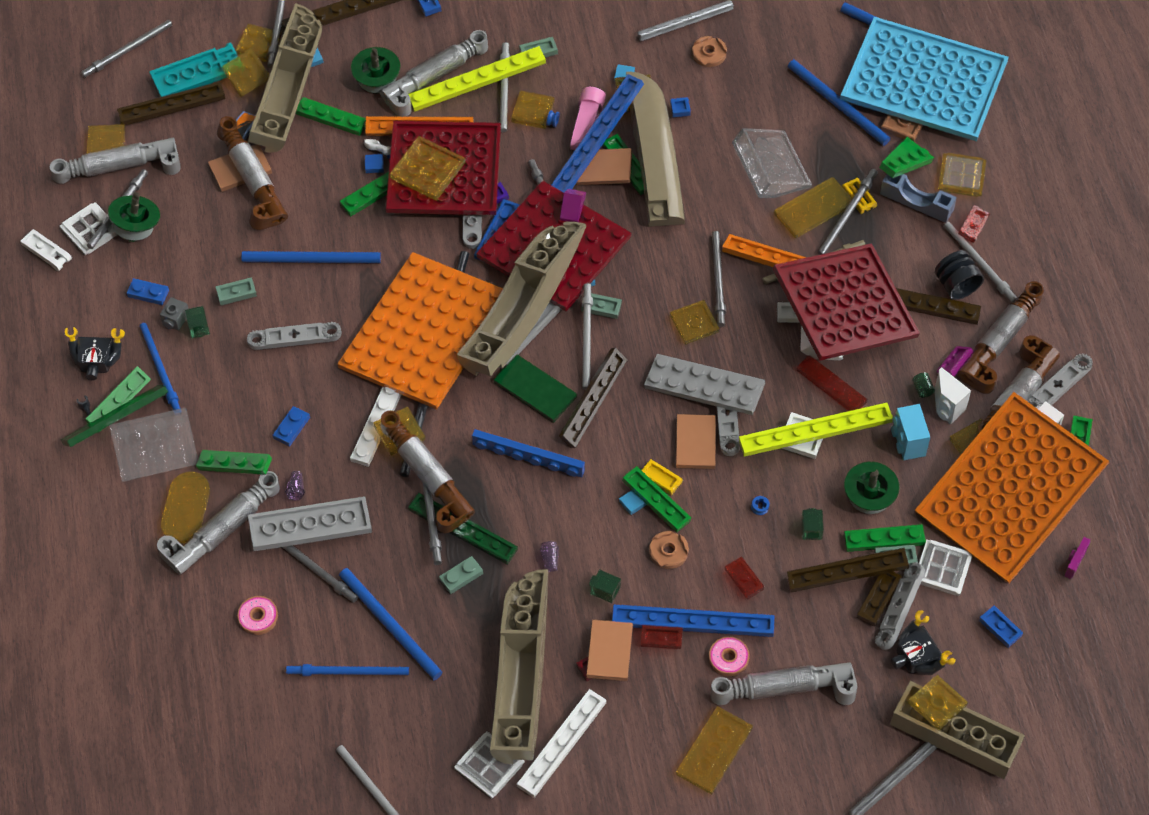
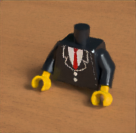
(95, 353)
(919, 651)

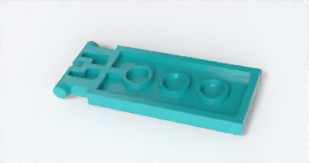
(193, 71)

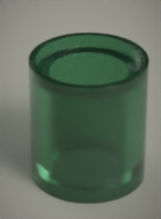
(923, 385)

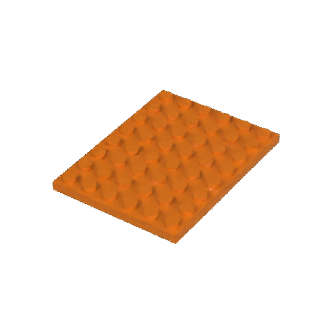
(419, 330)
(1011, 487)

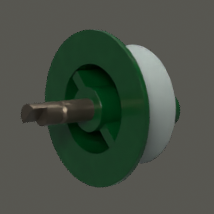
(375, 68)
(133, 216)
(871, 487)

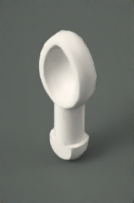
(372, 144)

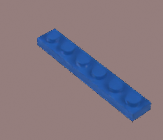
(528, 453)

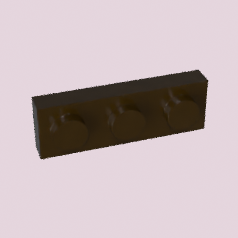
(878, 597)

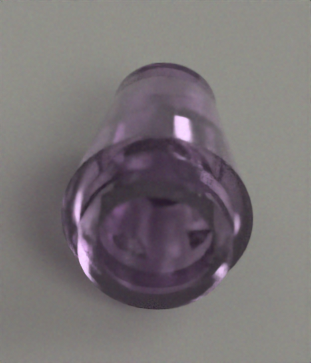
(295, 486)
(549, 553)

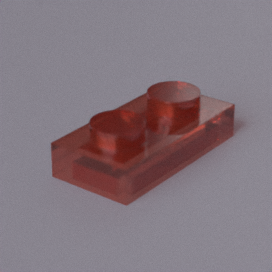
(974, 223)
(744, 578)
(661, 637)

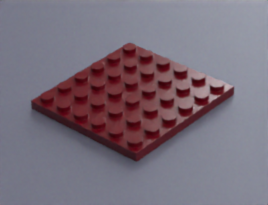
(473, 187)
(539, 211)
(845, 301)

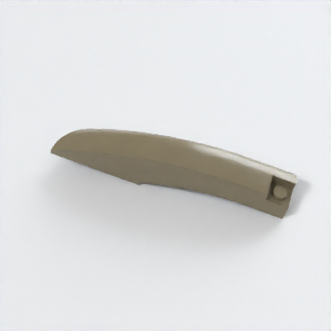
(656, 155)
(522, 299)
(520, 669)

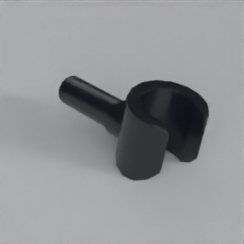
(84, 405)

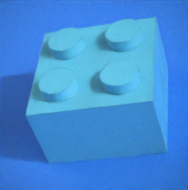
(910, 432)

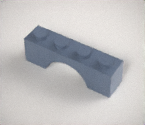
(937, 205)

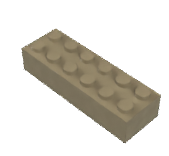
(965, 736)

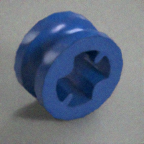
(553, 118)
(754, 506)

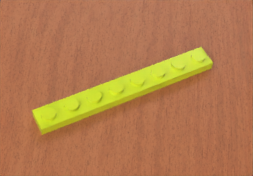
(477, 78)
(815, 429)

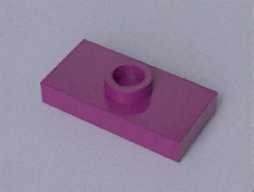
(956, 359)
(1076, 557)

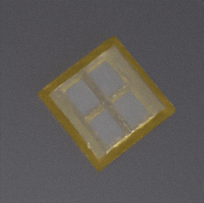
(962, 174)

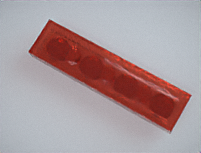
(831, 384)

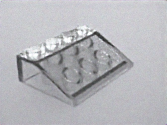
(770, 162)
(154, 444)

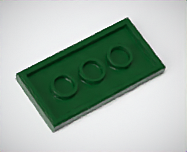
(535, 388)

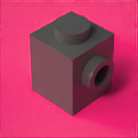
(174, 314)

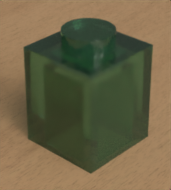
(197, 322)
(812, 524)
(605, 586)

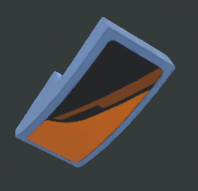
(245, 124)

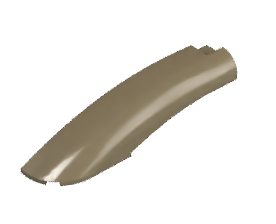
(286, 80)

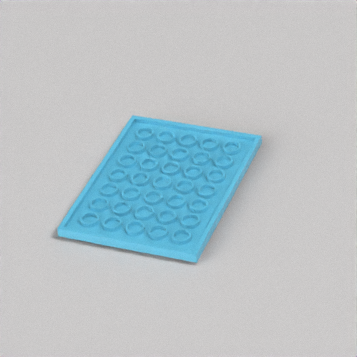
(924, 78)

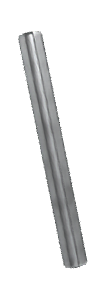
(685, 20)
(893, 779)

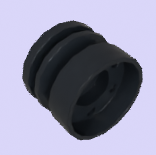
(959, 274)

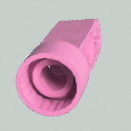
(590, 105)

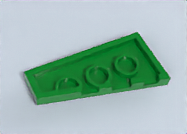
(906, 158)

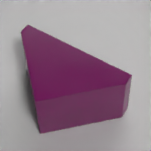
(572, 205)

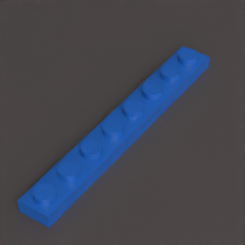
(598, 133)
(696, 620)

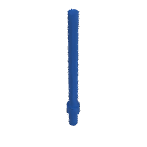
(171, 396)
(308, 669)

